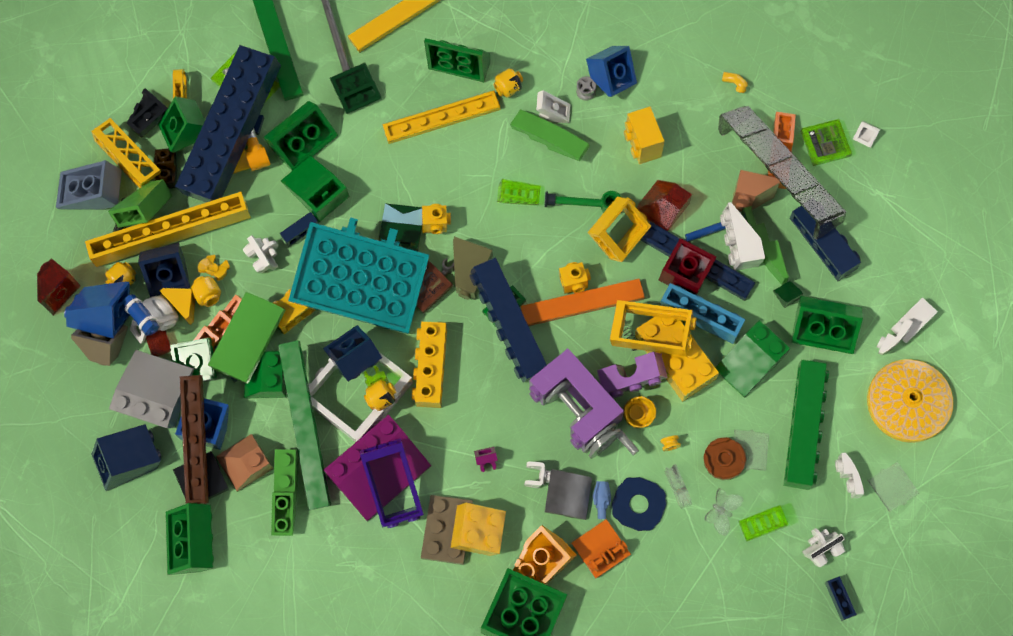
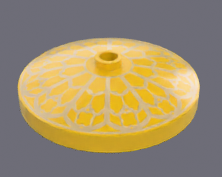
(899, 415)

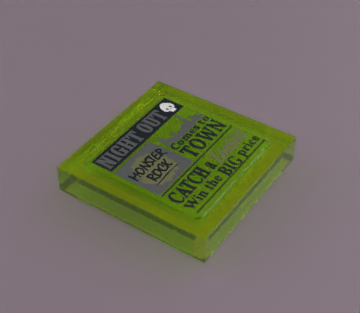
(826, 142)

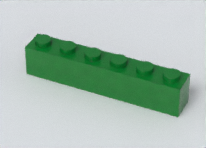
(805, 424)

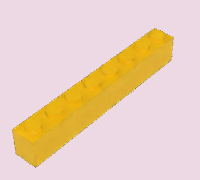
(167, 229)

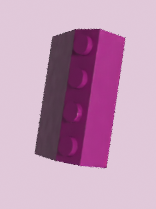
(388, 471)

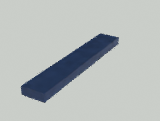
(719, 273)

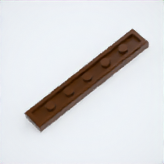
(194, 439)

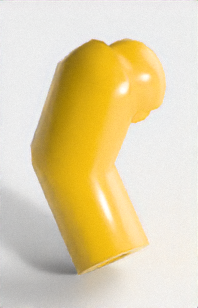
(736, 79)

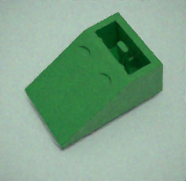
(316, 188)

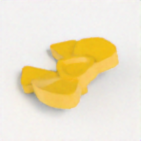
(208, 266)

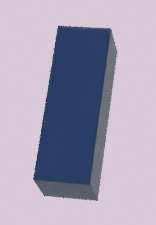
(298, 229)
(840, 598)

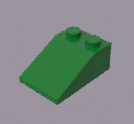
(752, 358)

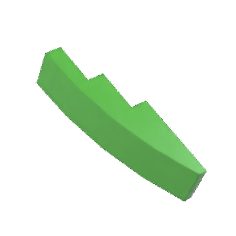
(550, 135)
(772, 251)

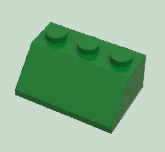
(301, 135)
(827, 324)
(189, 539)

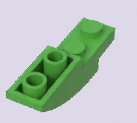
(285, 492)

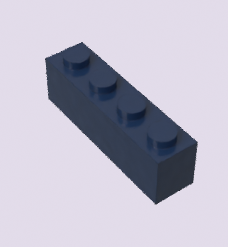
(830, 248)

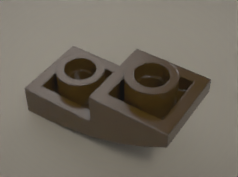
(167, 164)

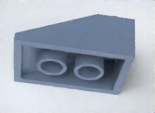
(89, 187)

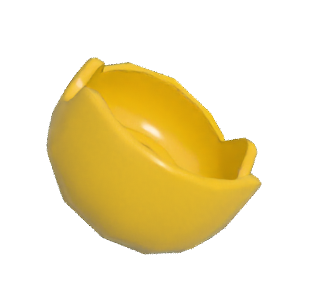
(639, 412)

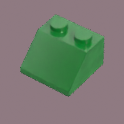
(181, 123)
(267, 378)

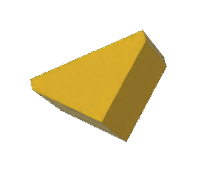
(182, 301)

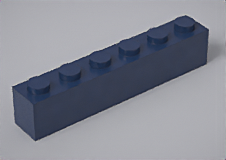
(508, 319)

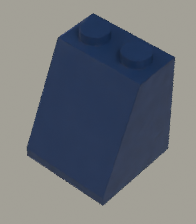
(125, 456)

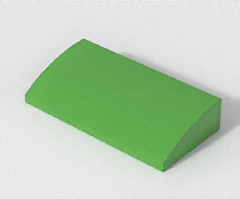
(246, 337)

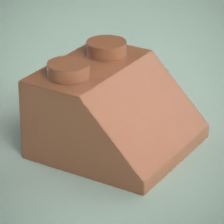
(753, 190)

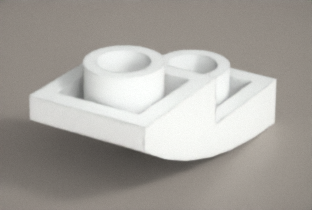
(891, 341)
(848, 470)

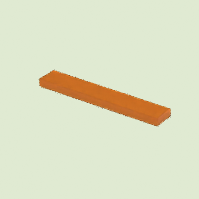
(582, 302)

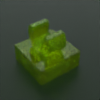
(371, 380)

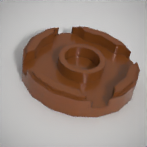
(724, 458)

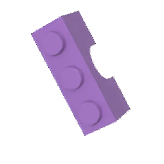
(649, 371)

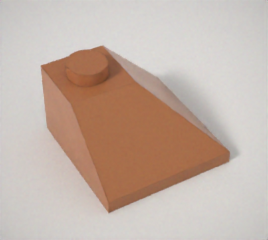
(244, 462)

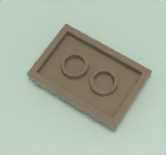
(440, 531)

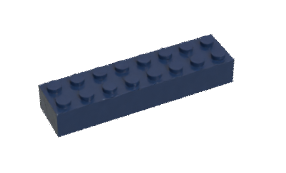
(228, 125)

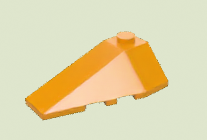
(544, 556)

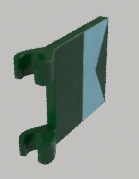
(405, 220)

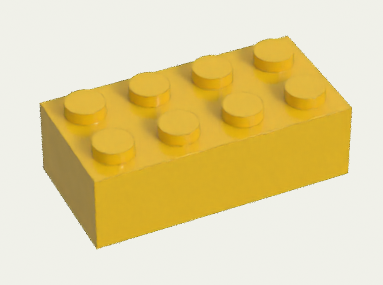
(684, 373)

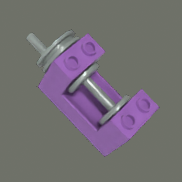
(594, 427)

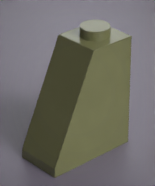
(465, 258)

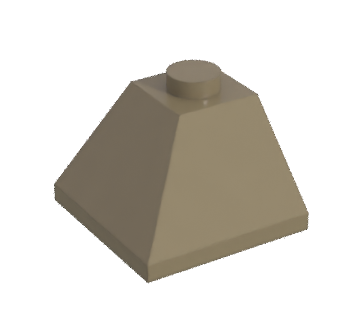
(100, 348)

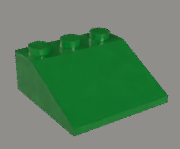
(457, 60)
(523, 607)

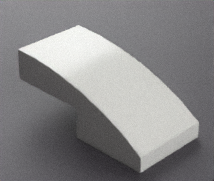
(920, 315)

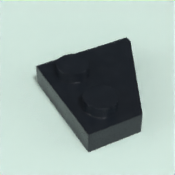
(146, 114)

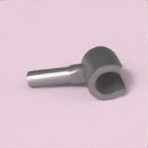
(447, 270)

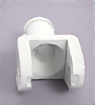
(544, 475)

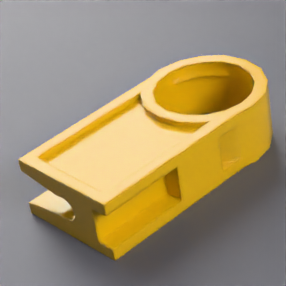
(179, 83)

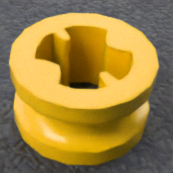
(670, 443)

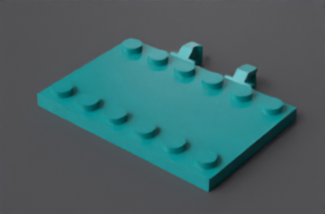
(359, 276)

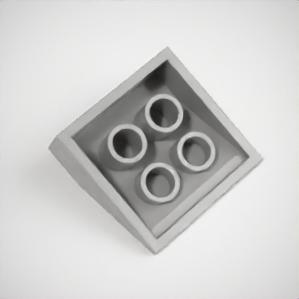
(150, 389)

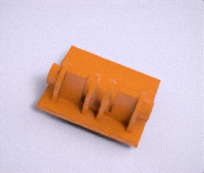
(601, 548)

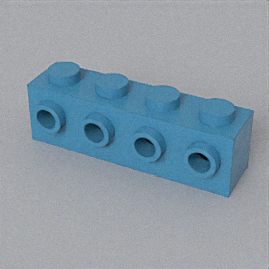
(708, 315)

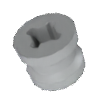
(586, 83)

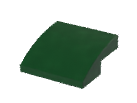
(355, 88)

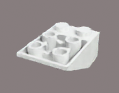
(742, 240)

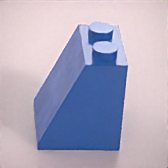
(99, 309)

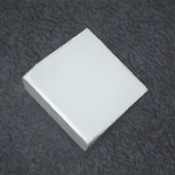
(866, 134)

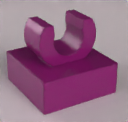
(485, 456)

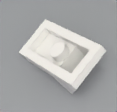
(552, 108)

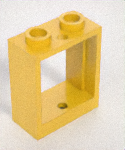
(640, 226)

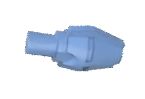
(602, 498)

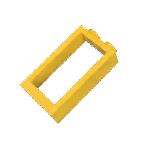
(625, 307)

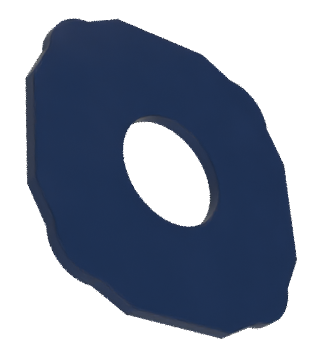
(638, 521)

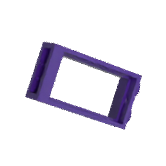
(381, 450)

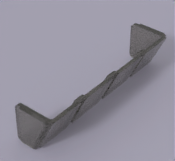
(784, 167)

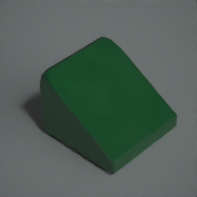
(788, 293)

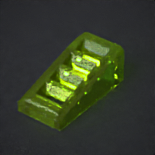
(519, 186)
(774, 527)

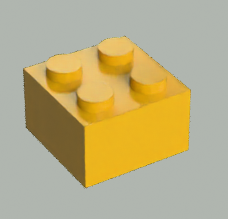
(644, 135)
(478, 529)

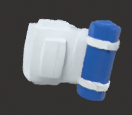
(150, 315)

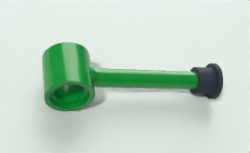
(552, 199)

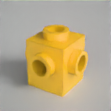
(435, 219)
(574, 277)

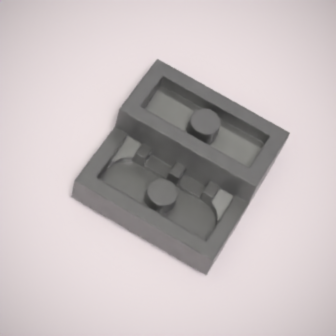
(568, 494)

